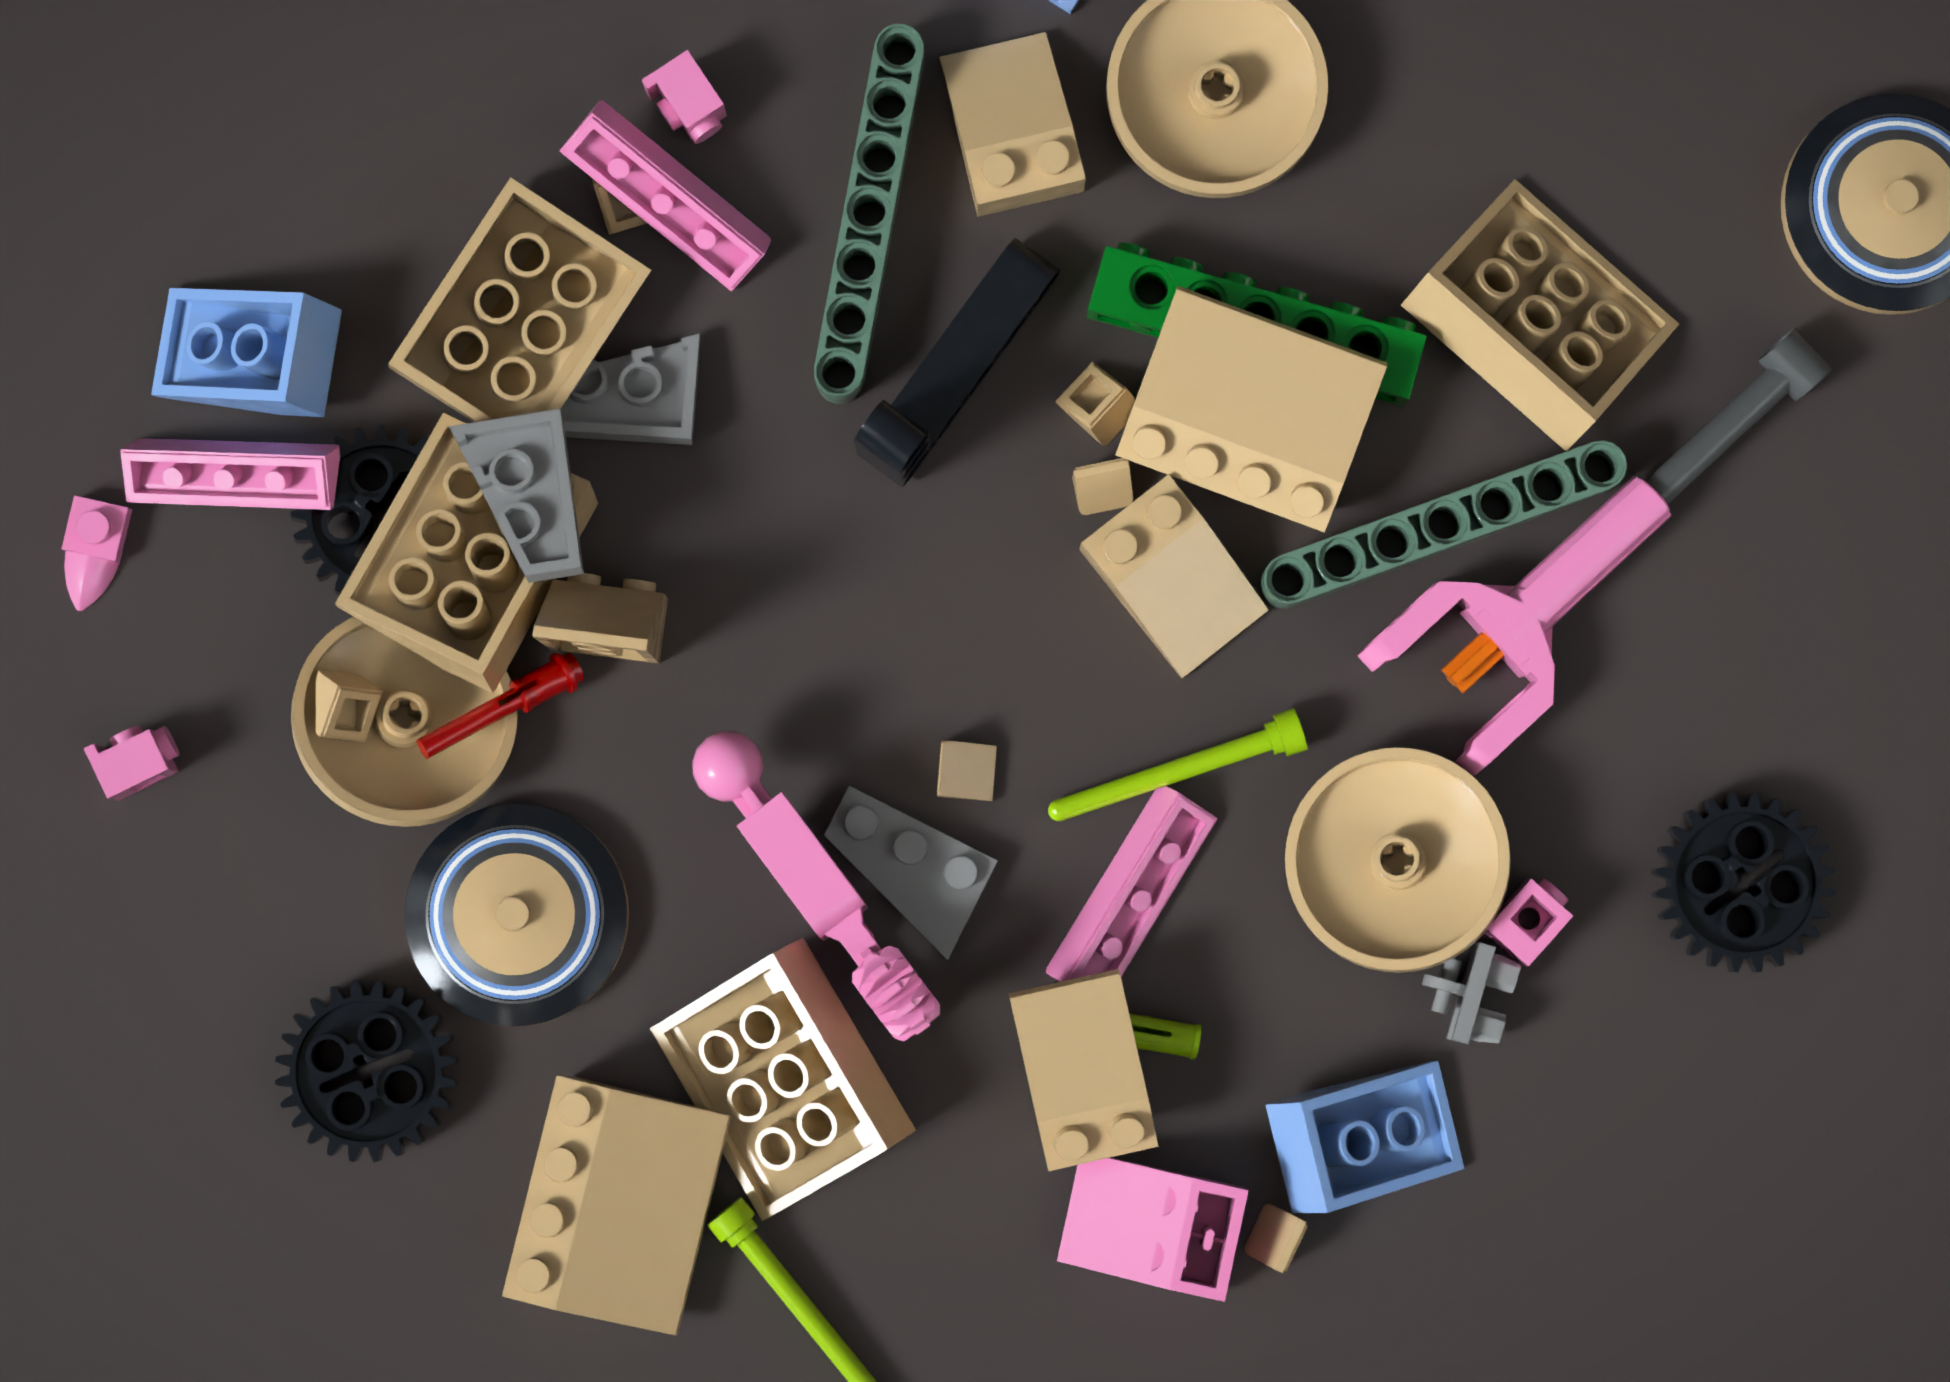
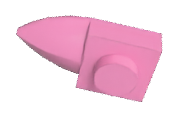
(93, 548)

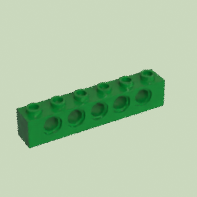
(1118, 305)

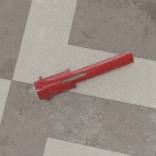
(525, 693)

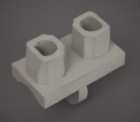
(1482, 970)

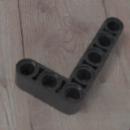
(904, 433)

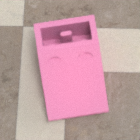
(1153, 1226)

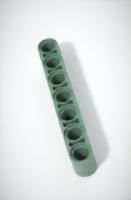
(867, 187)
(1466, 511)

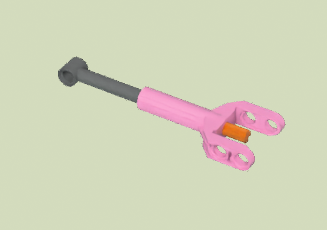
(1519, 619)

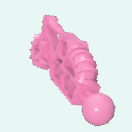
(730, 769)

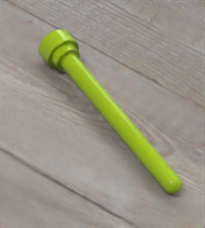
(1279, 735)
(738, 1228)

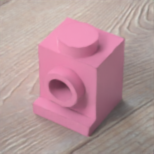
(686, 98)
(133, 761)
(1526, 944)

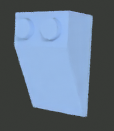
(247, 350)
(1364, 1138)

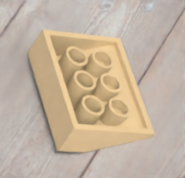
(519, 311)
(1540, 315)
(1251, 409)
(444, 571)
(789, 1073)
(616, 1205)

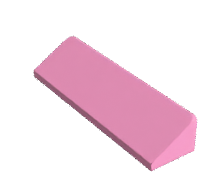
(666, 195)
(231, 473)
(1134, 887)

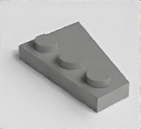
(638, 396)
(529, 488)
(913, 865)

